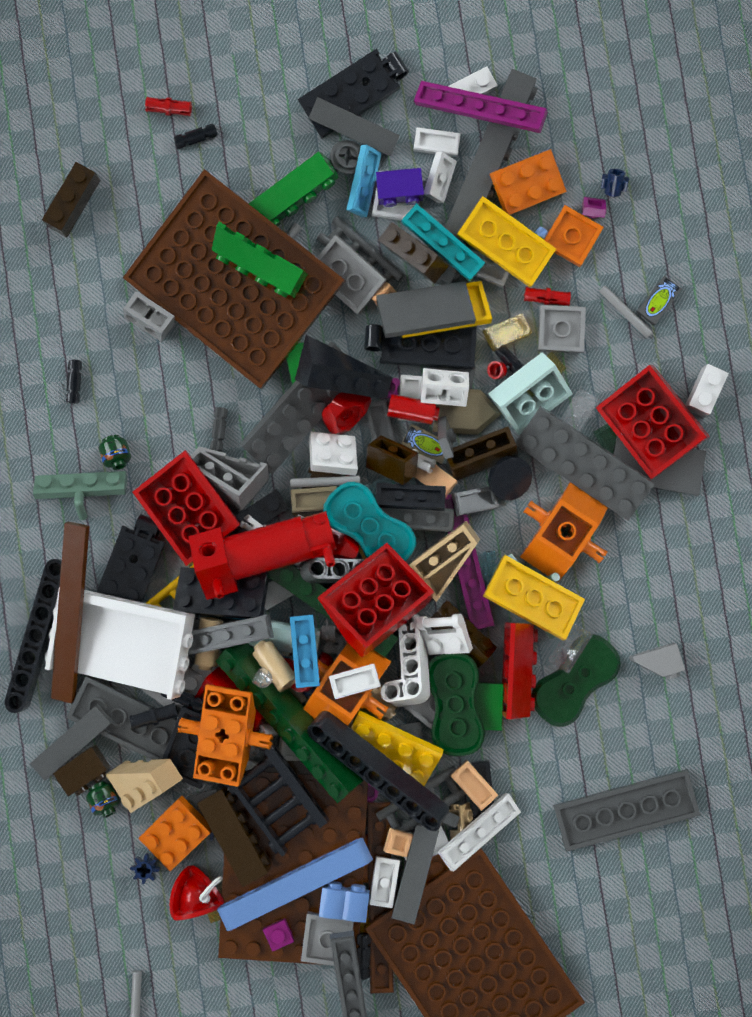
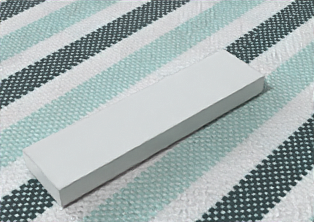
(479, 832)

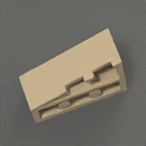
(444, 559)
(142, 781)

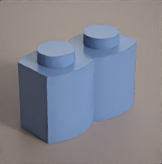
(344, 902)

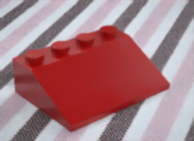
(652, 421)
(184, 504)
(375, 599)
(517, 669)

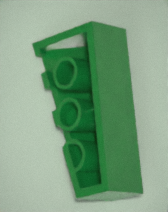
(296, 189)
(258, 261)

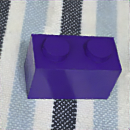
(399, 187)

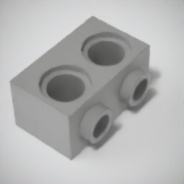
(149, 316)

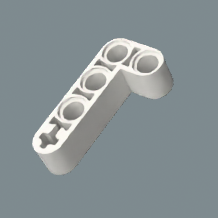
(408, 658)

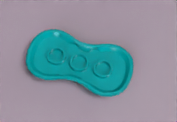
(357, 514)

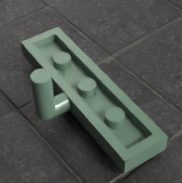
(80, 486)

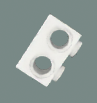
(444, 387)

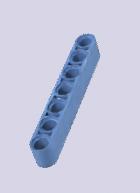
(294, 884)

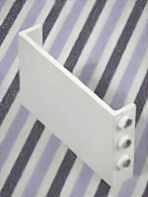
(131, 643)

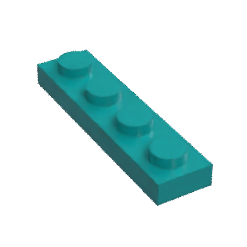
(443, 242)

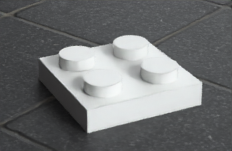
(333, 453)

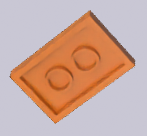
(528, 182)
(176, 833)

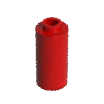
(412, 409)

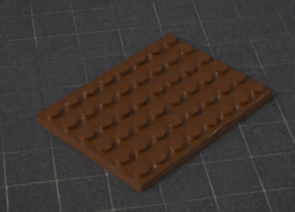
(214, 301)
(344, 825)
(474, 950)

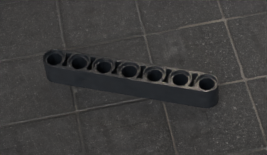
(29, 644)
(378, 771)

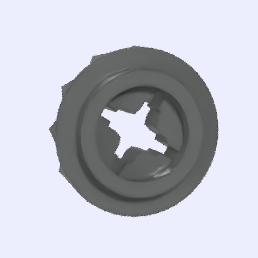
(339, 150)

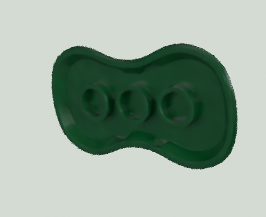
(563, 695)
(456, 720)

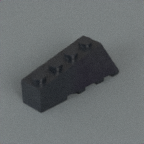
(335, 371)

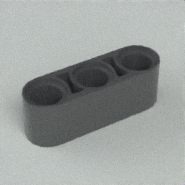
(324, 573)

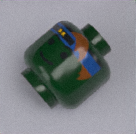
(114, 452)
(103, 799)

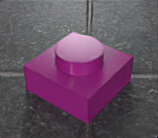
(594, 207)
(278, 934)

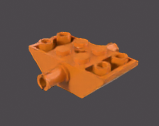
(548, 548)
(348, 706)
(218, 756)

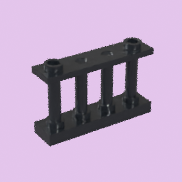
(300, 797)

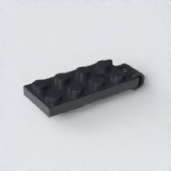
(347, 89)
(438, 349)
(127, 578)

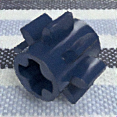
(614, 182)
(140, 872)

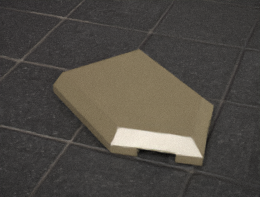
(472, 418)

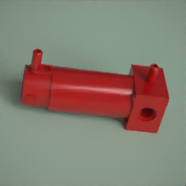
(224, 560)

